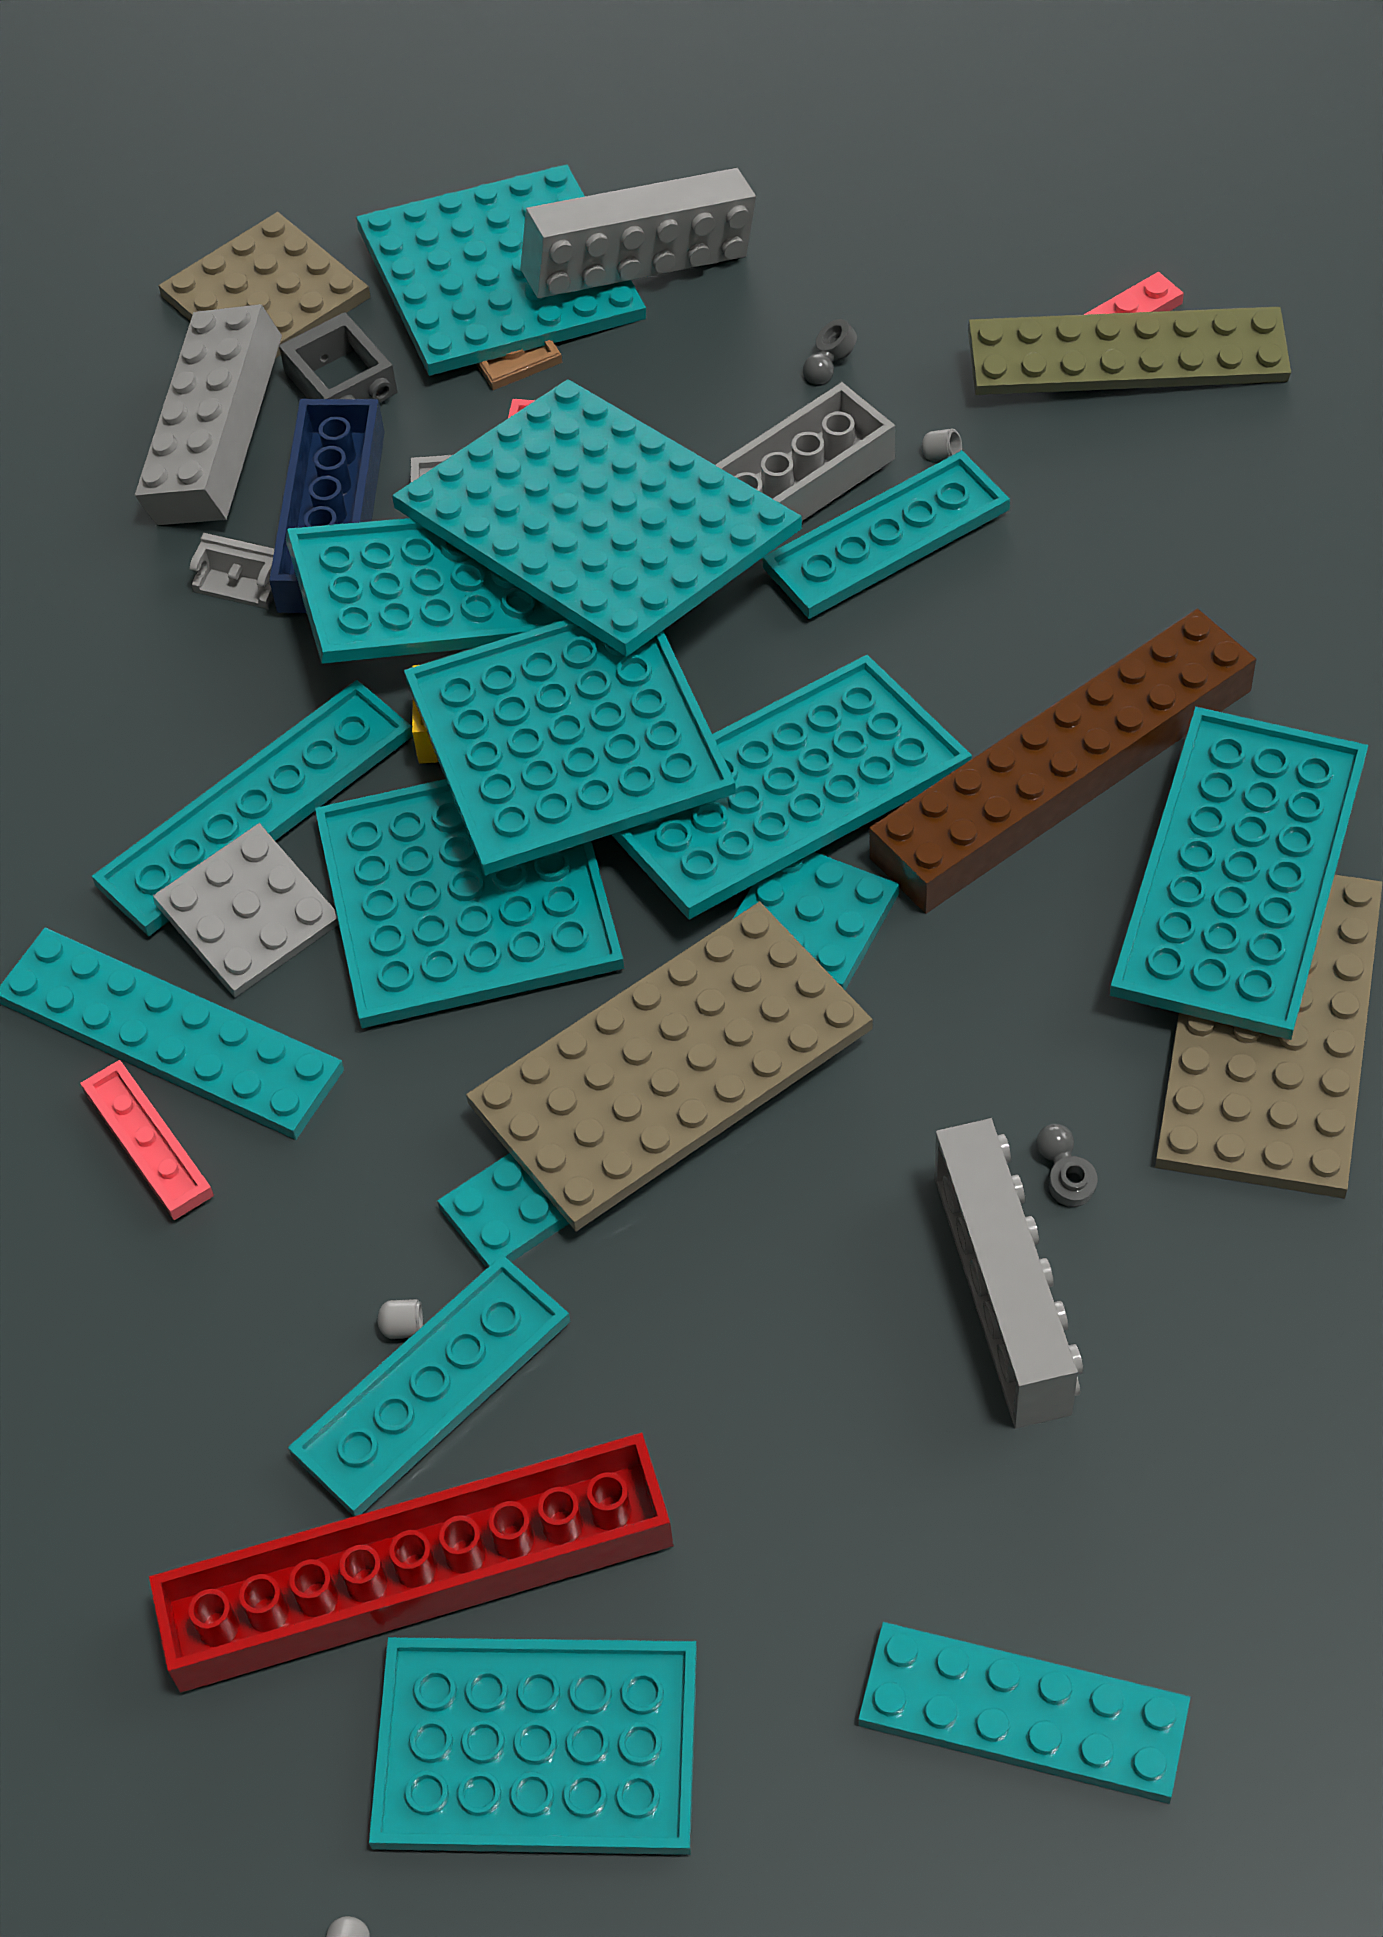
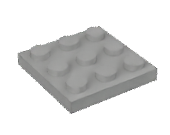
(246, 910)

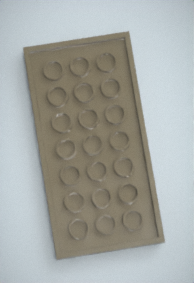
(668, 1064)
(1276, 1105)

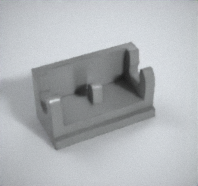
(233, 570)

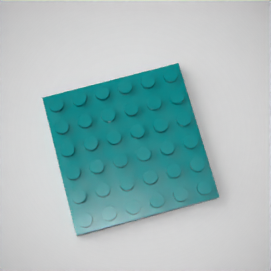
(460, 279)
(565, 740)
(435, 930)

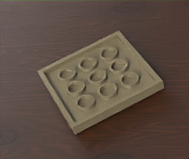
(273, 268)

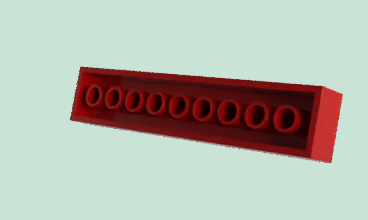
(409, 1562)

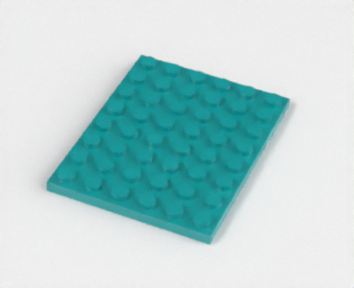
(597, 515)

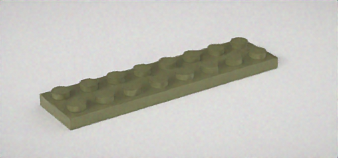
(1128, 350)

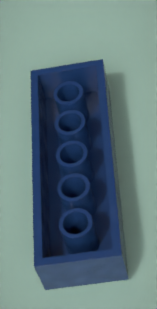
(327, 479)

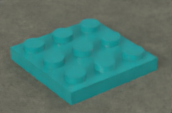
(827, 909)

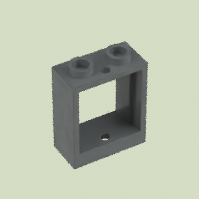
(328, 343)

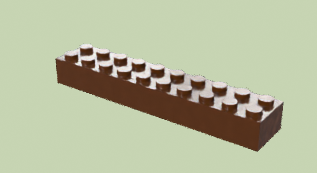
(1059, 760)

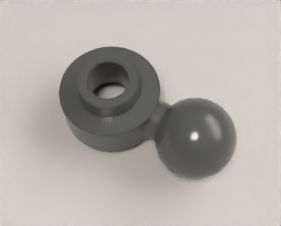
(834, 342)
(1056, 1144)

